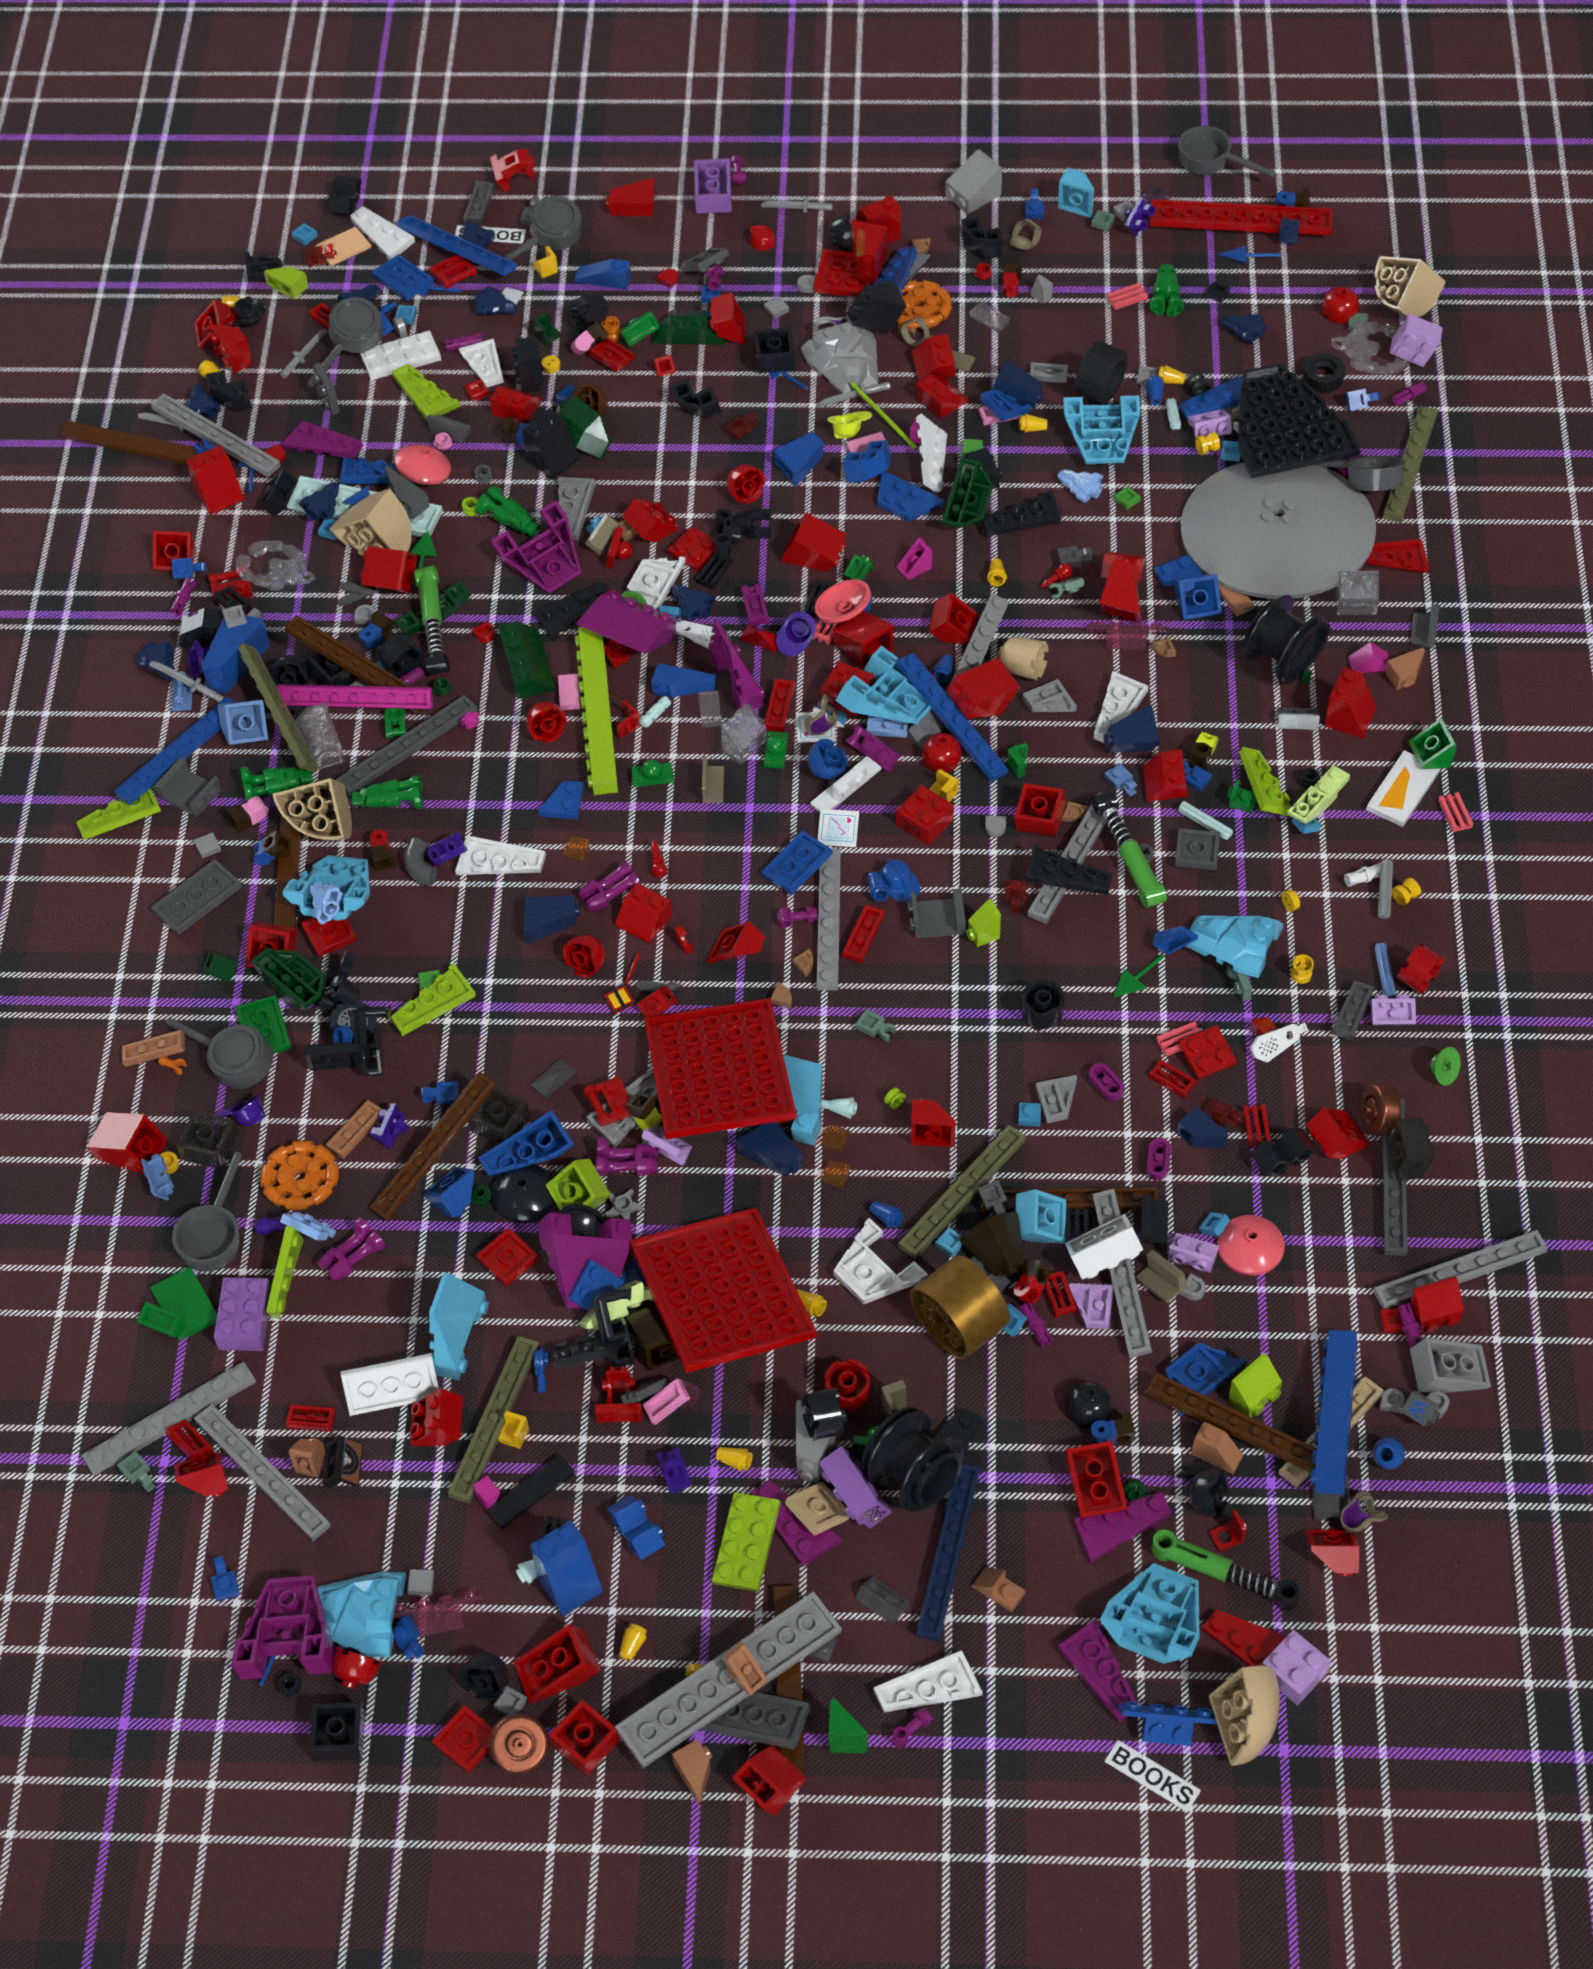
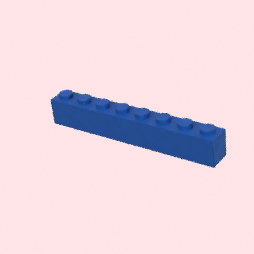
(1335, 1412)

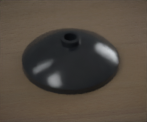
(522, 1202)
(584, 1220)

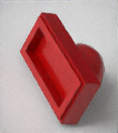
(618, 548)

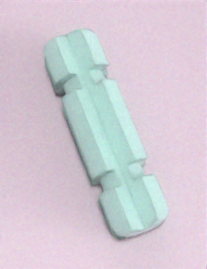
(1173, 414)
(655, 711)

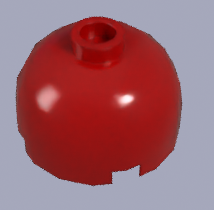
(1340, 304)
(745, 483)
(545, 721)
(941, 752)
(584, 955)
(354, 1668)

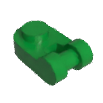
(394, 717)

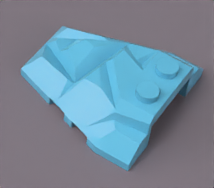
(1102, 430)
(348, 875)
(1236, 940)
(363, 1611)

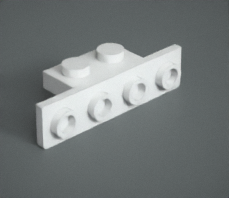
(846, 785)

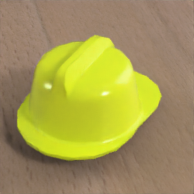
(848, 424)

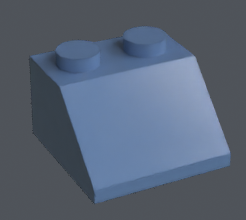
(243, 721)

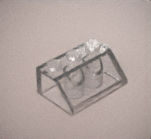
(320, 735)

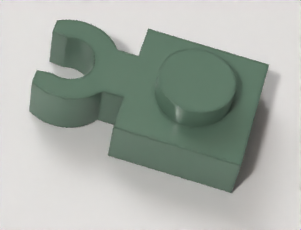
(873, 1024)

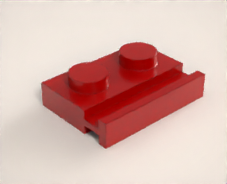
(612, 354)

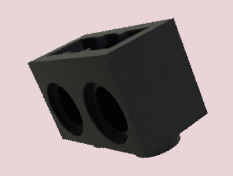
(279, 492)

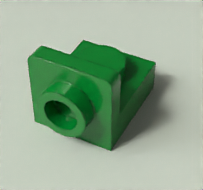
(859, 568)
(1017, 759)
(1241, 798)

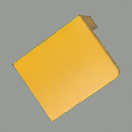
(547, 265)
(945, 785)
(514, 1430)

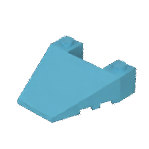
(889, 697)
(806, 1089)
(451, 1320)

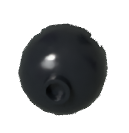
(841, 233)
(290, 670)
(1088, 1403)
(1207, 1493)
(485, 1675)

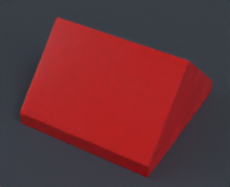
(171, 545)

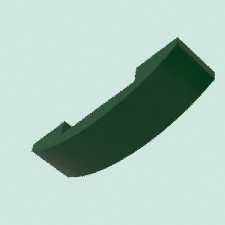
(454, 598)

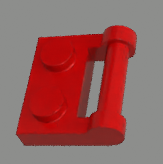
(450, 267)
(241, 586)
(615, 1096)

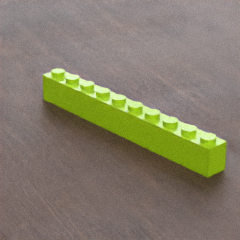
(597, 712)

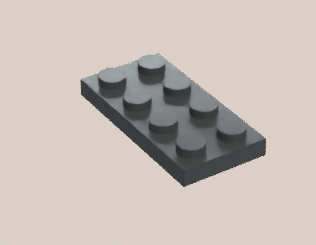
(196, 897)
(763, 1720)

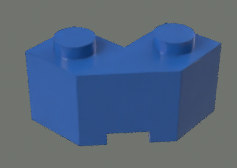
(869, 463)
(632, 1523)

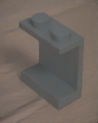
(187, 789)
(937, 917)

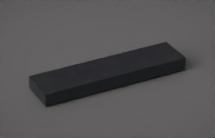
(530, 1492)

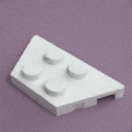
(655, 579)

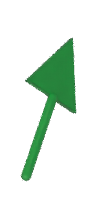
(424, 548)
(1130, 984)

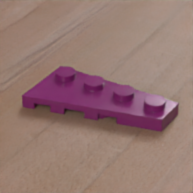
(321, 440)
(793, 1532)
(1105, 1532)
(1093, 1660)

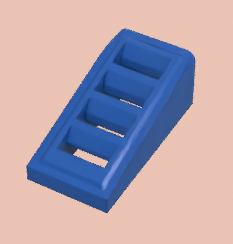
(1173, 939)

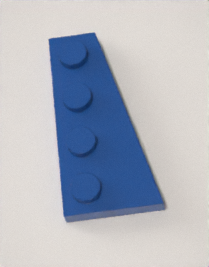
(898, 267)
(1217, 398)
(365, 471)

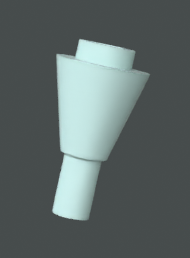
(844, 1106)
(526, 1571)

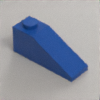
(607, 273)
(678, 681)

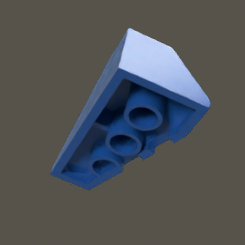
(531, 1145)

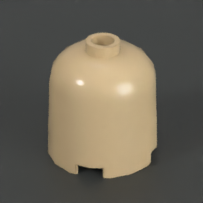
(1024, 657)

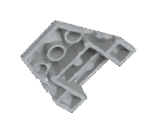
(843, 356)

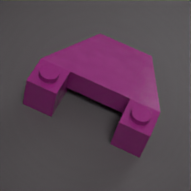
(548, 558)
(728, 656)
(570, 1252)
(285, 1622)

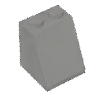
(975, 182)
(811, 1452)

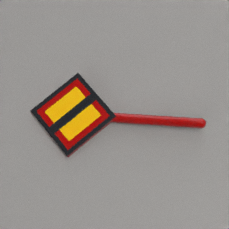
(621, 996)

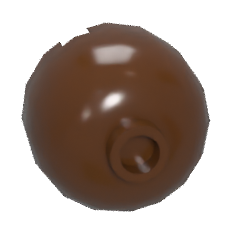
(593, 397)

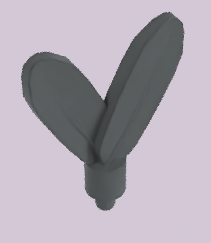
(357, 593)
(651, 986)

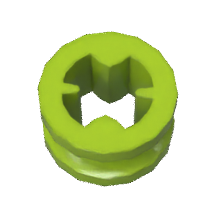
(466, 503)
(894, 1098)

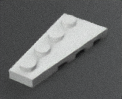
(384, 234)
(1120, 701)
(498, 858)

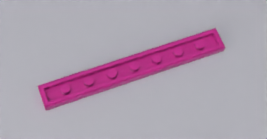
(357, 696)

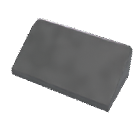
(1298, 718)
(927, 726)
(882, 1600)

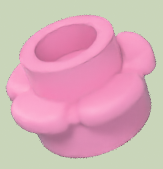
(442, 441)

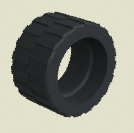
(1101, 372)

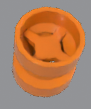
(611, 327)

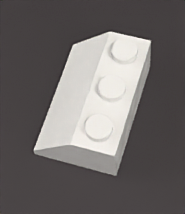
(1104, 1247)

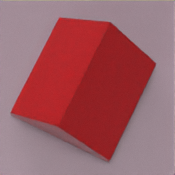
(664, 365)

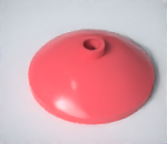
(422, 464)
(843, 601)
(1247, 1254)

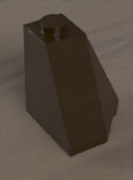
(997, 1243)
(651, 1338)

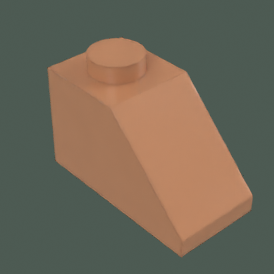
(1405, 668)
(1216, 1448)
(307, 1456)
(694, 1767)

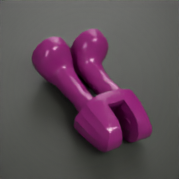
(594, 893)
(643, 1156)
(334, 1257)

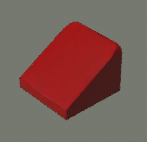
(1262, 1026)

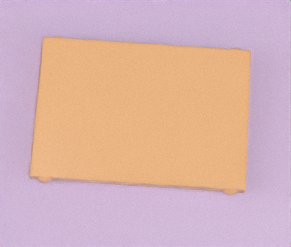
(346, 244)

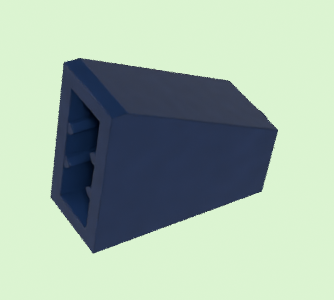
(1019, 385)
(1133, 733)
(548, 915)
(771, 1149)

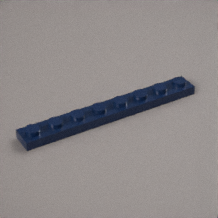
(948, 1554)

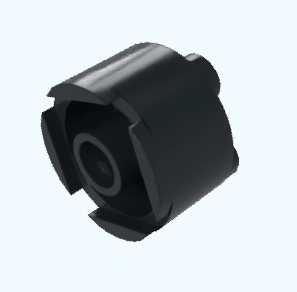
(399, 655)
(1042, 1004)
(823, 1414)

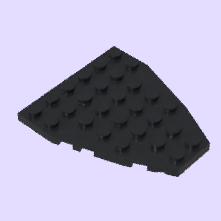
(1287, 424)

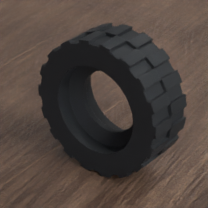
(1328, 362)

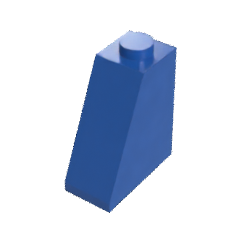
(799, 457)

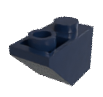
(1201, 1131)

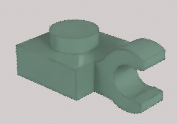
(1071, 585)
(1242, 985)
(135, 1469)

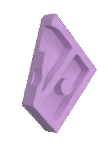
(1093, 1303)

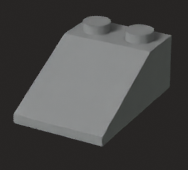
(1449, 1366)

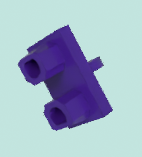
(1137, 216)
(446, 849)
(391, 1125)
(674, 1470)

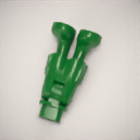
(1166, 288)
(508, 513)
(274, 779)
(389, 794)

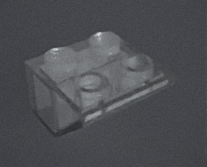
(1357, 593)
(743, 734)

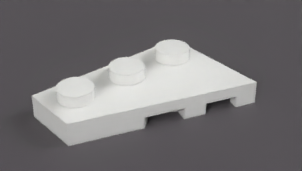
(484, 361)

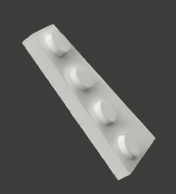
(933, 452)
(931, 1684)

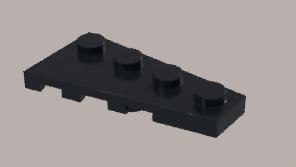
(568, 610)
(1058, 871)

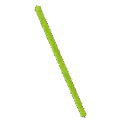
(884, 416)

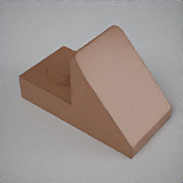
(998, 1588)
(744, 1668)

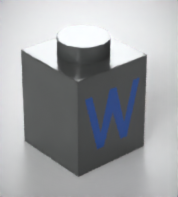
(1421, 1409)

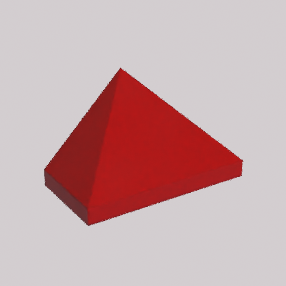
(760, 637)

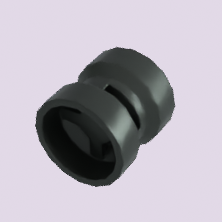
(1197, 383)

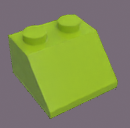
(578, 1185)
(1255, 1387)

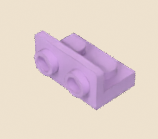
(1212, 421)
(1393, 1011)
(672, 1148)
(1193, 1252)

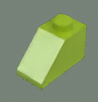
(287, 281)
(984, 924)

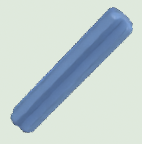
(1385, 970)

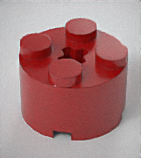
(1420, 968)
(852, 1383)

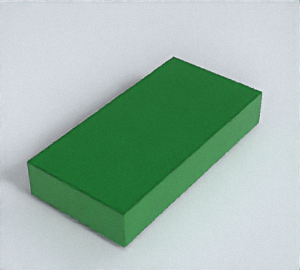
(160, 1319)

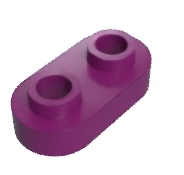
(1108, 1083)
(1158, 1160)

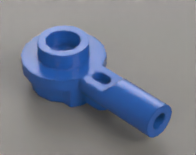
(343, 1034)
(541, 1360)

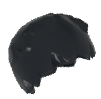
(248, 311)

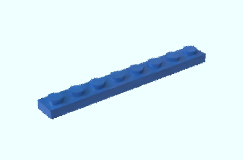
(457, 245)
(952, 717)
(179, 748)

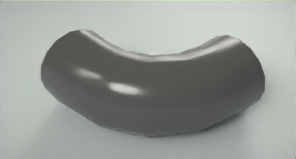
(415, 863)

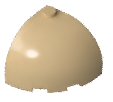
(1407, 285)
(375, 523)
(317, 809)
(1247, 1712)

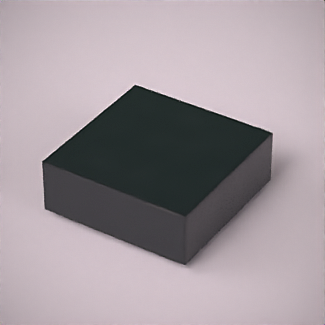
(1217, 292)

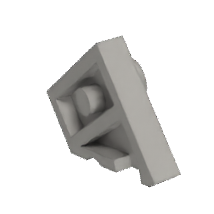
(1049, 698)
(1056, 1097)

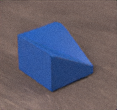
(564, 394)

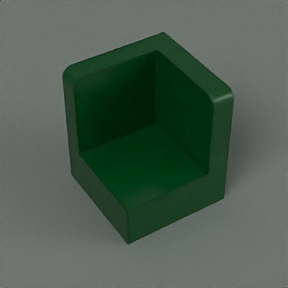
(545, 330)
(220, 965)

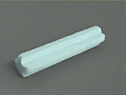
(1205, 820)

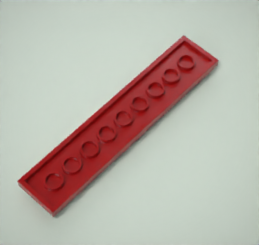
(1239, 216)

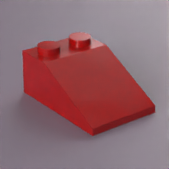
(1095, 1479)
(557, 1664)

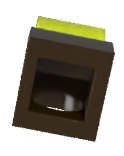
(1202, 750)
(647, 1114)

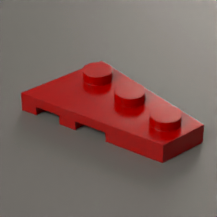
(1400, 555)
(1242, 1638)

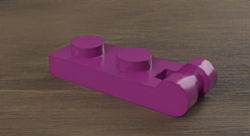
(754, 604)
(873, 748)

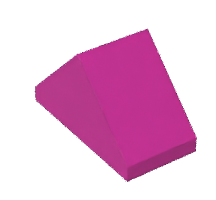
(916, 560)
(1369, 659)

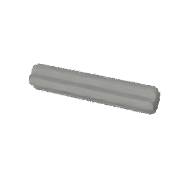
(1385, 889)

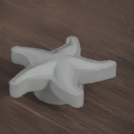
(623, 1205)

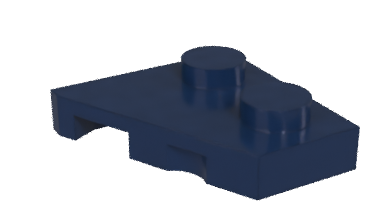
(477, 235)

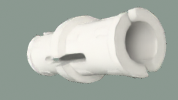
(1365, 875)

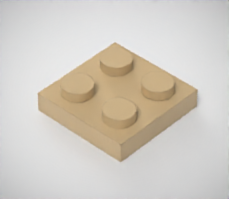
(817, 1508)

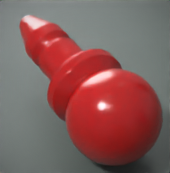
(1063, 572)
(658, 869)

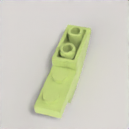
(1320, 796)
(619, 1308)

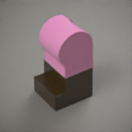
(584, 341)
(247, 814)

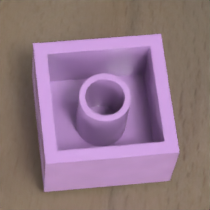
(1416, 340)
(1297, 1666)

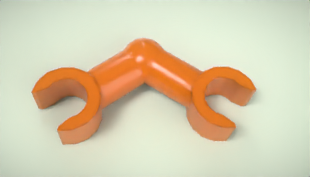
(165, 1061)

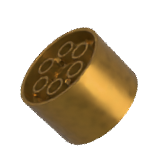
(960, 1307)

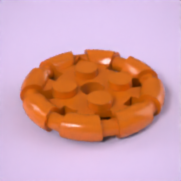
(933, 308)
(293, 1165)

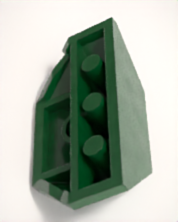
(687, 328)
(584, 426)
(968, 495)
(290, 976)

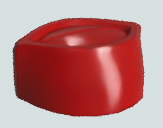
(761, 237)
(617, 653)

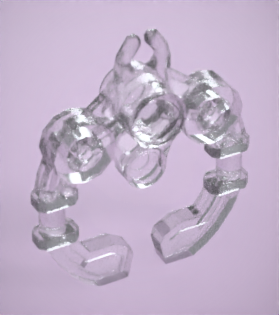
(1360, 348)
(282, 571)

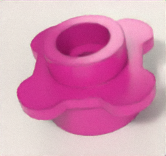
(470, 720)

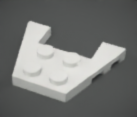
(867, 1274)

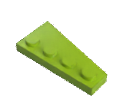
(423, 392)
(1263, 783)
(117, 815)
(442, 996)
(284, 1271)

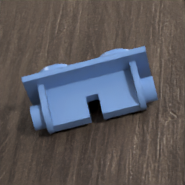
(181, 695)
(160, 1184)

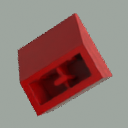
(231, 347)
(650, 519)
(436, 1419)
(770, 1779)

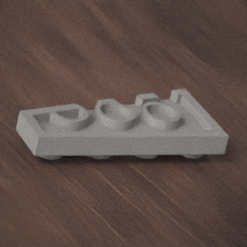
(575, 500)
(618, 1130)

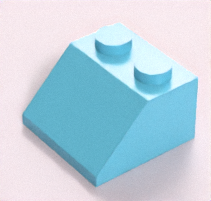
(1076, 193)
(1041, 1216)

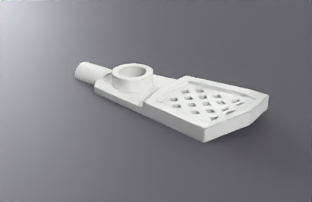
(697, 632)
(1274, 1042)

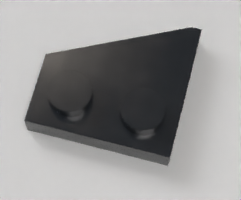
(257, 266)

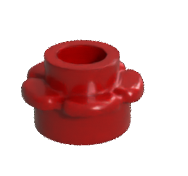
(983, 271)

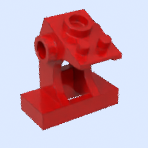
(512, 164)
(616, 1382)

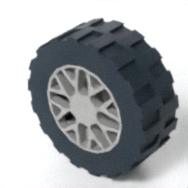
(344, 1016)

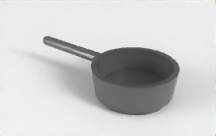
(1207, 151)
(553, 223)
(353, 327)
(1372, 472)
(235, 1055)
(209, 1234)

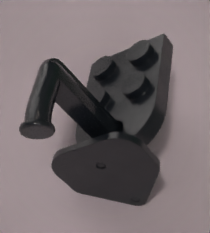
(351, 1054)
(601, 1346)

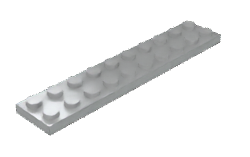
(712, 1692)

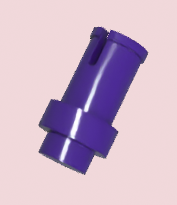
(269, 1225)

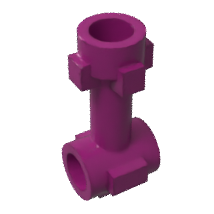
(737, 176)
(714, 274)
(786, 917)
(901, 1734)

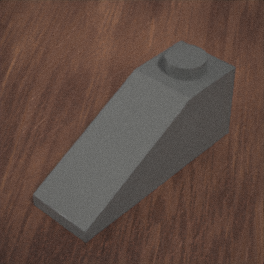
(410, 496)

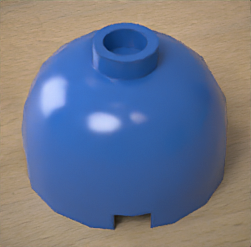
(827, 760)

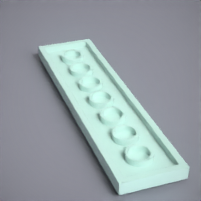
(306, 486)

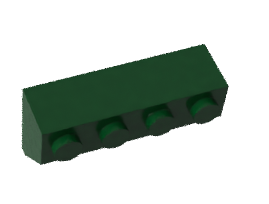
(526, 659)

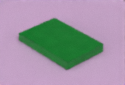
(266, 1019)
(187, 1298)

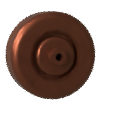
(1380, 1108)
(518, 1743)

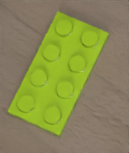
(746, 1542)

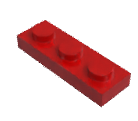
(779, 705)
(863, 934)

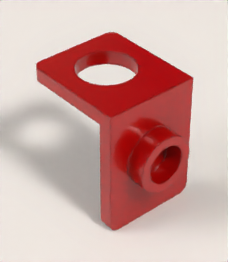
(630, 723)
(657, 1002)
(1235, 1528)

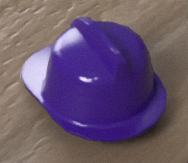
(796, 633)
(195, 659)
(245, 1112)

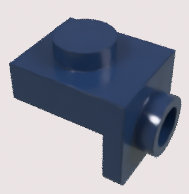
(1289, 231)

